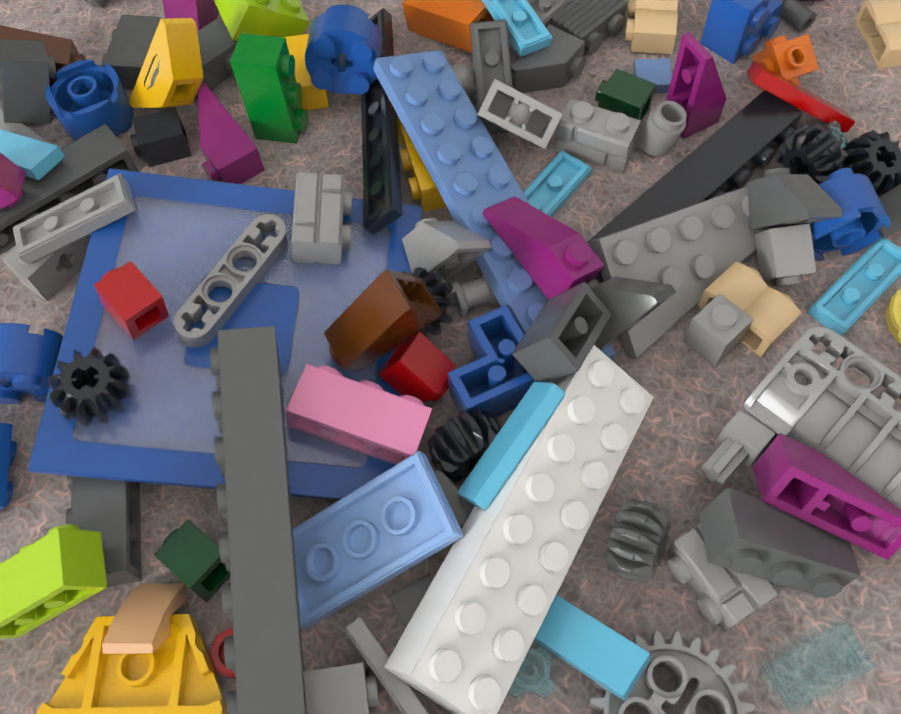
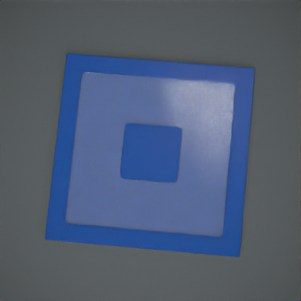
(169, 419)

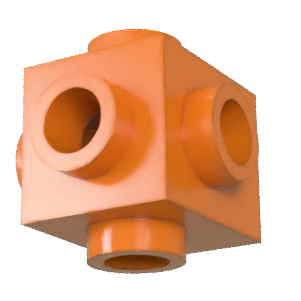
(788, 58)

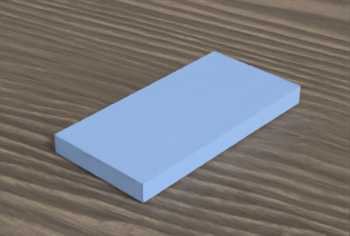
(371, 537)

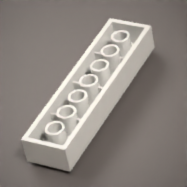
(516, 553)

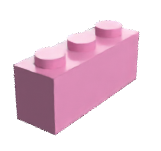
(357, 414)

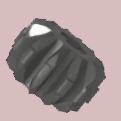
(638, 540)

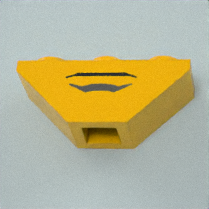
(171, 67)

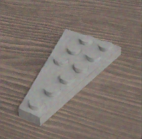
(679, 250)

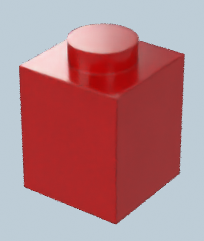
(131, 299)
(418, 369)

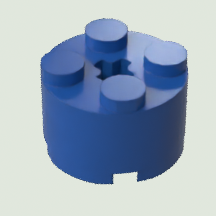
(343, 50)
(88, 98)
(861, 215)
(26, 362)

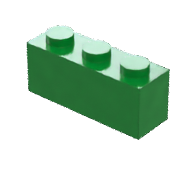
(269, 87)

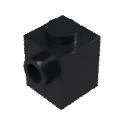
(160, 137)

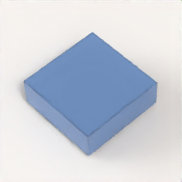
(655, 71)

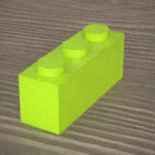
(49, 578)

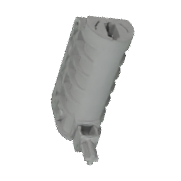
(823, 411)

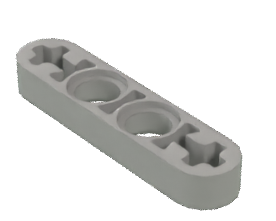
(227, 276)

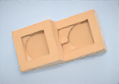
(144, 619)

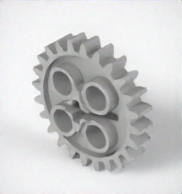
(684, 664)

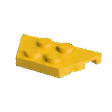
(169, 681)

